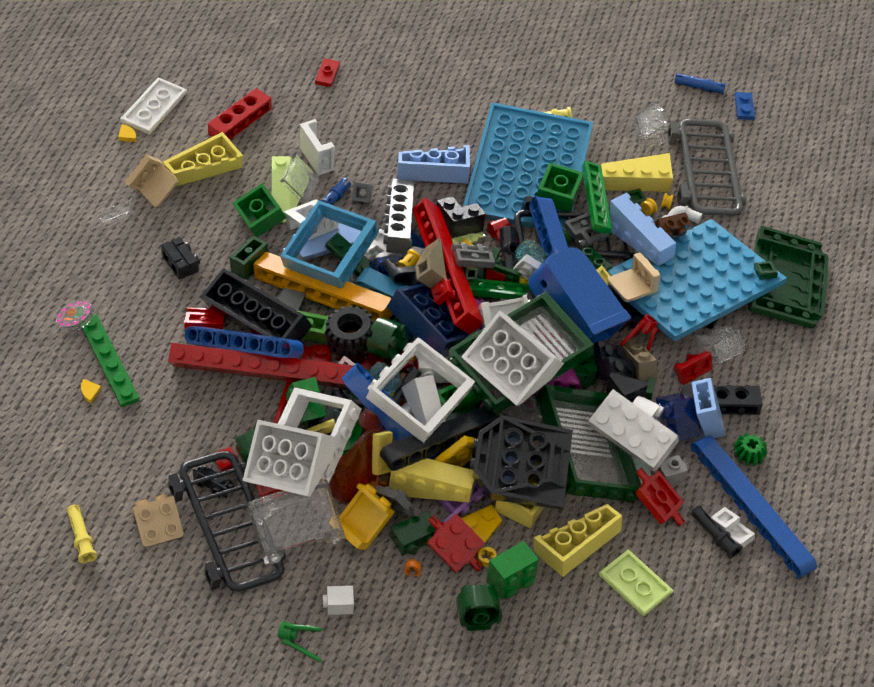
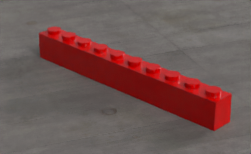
(462, 303)
(257, 365)

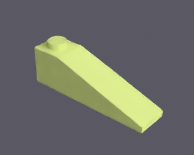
(280, 193)

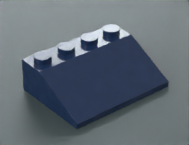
(426, 319)

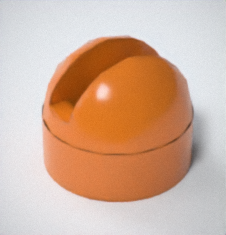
(416, 567)

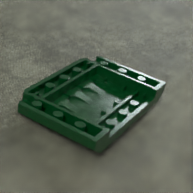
(806, 270)

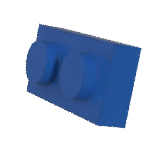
(744, 106)

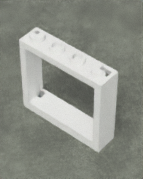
(437, 363)
(342, 430)

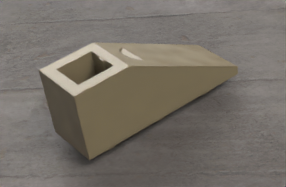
(430, 266)
(642, 359)

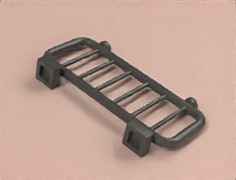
(685, 196)

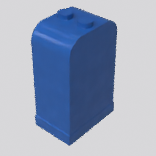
(580, 293)

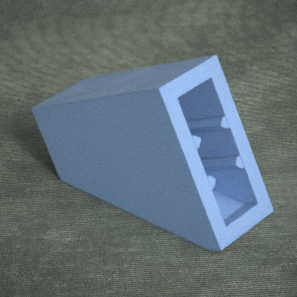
(708, 408)

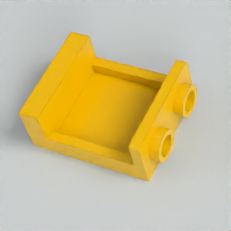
(365, 516)

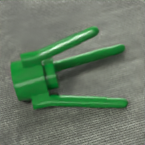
(289, 631)

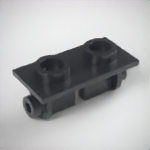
(215, 485)

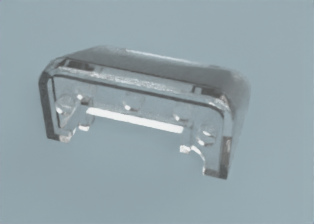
(294, 519)

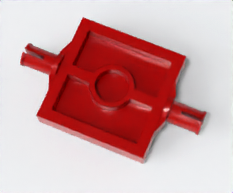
(659, 497)
(455, 543)

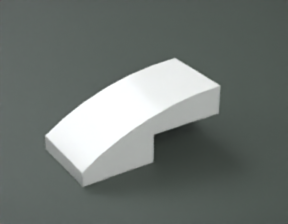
(731, 522)

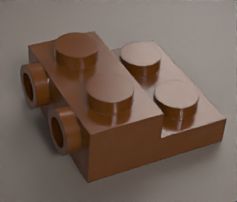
(674, 224)

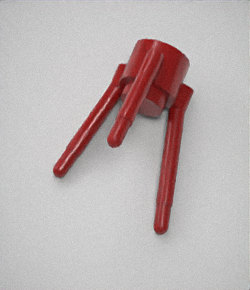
(646, 325)

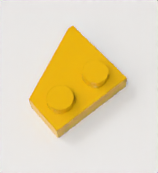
(483, 522)

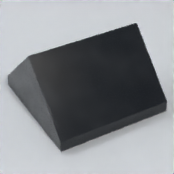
(626, 386)

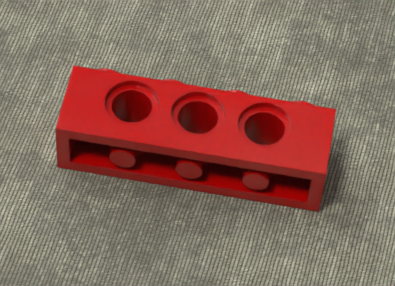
(240, 114)

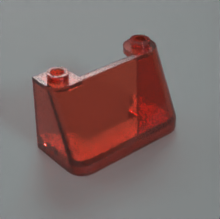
(357, 463)

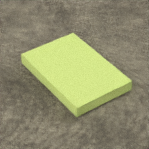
(636, 582)

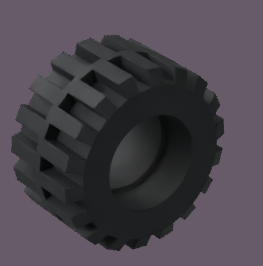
(344, 320)

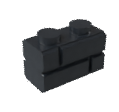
(180, 258)

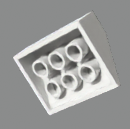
(511, 359)
(288, 457)

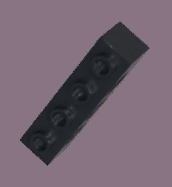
(734, 399)

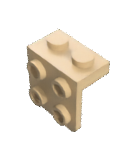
(152, 180)
(636, 282)
(157, 520)

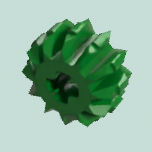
(750, 449)

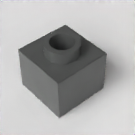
(356, 196)

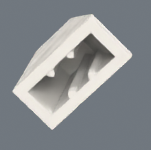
(422, 398)

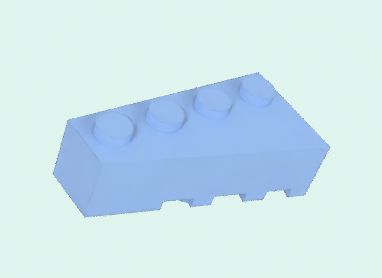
(435, 165)
(640, 231)

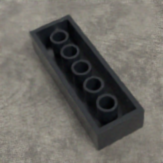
(254, 308)

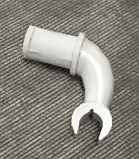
(692, 215)

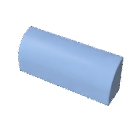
(315, 247)

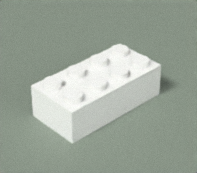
(633, 430)

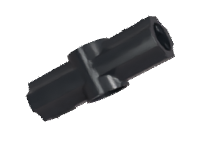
(508, 246)

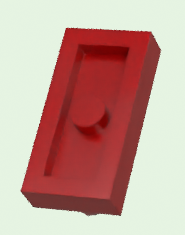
(694, 367)

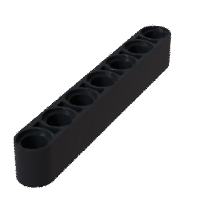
(412, 450)

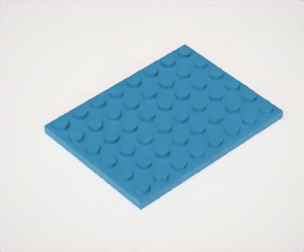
(516, 155)
(702, 281)

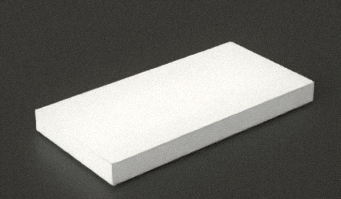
(153, 106)

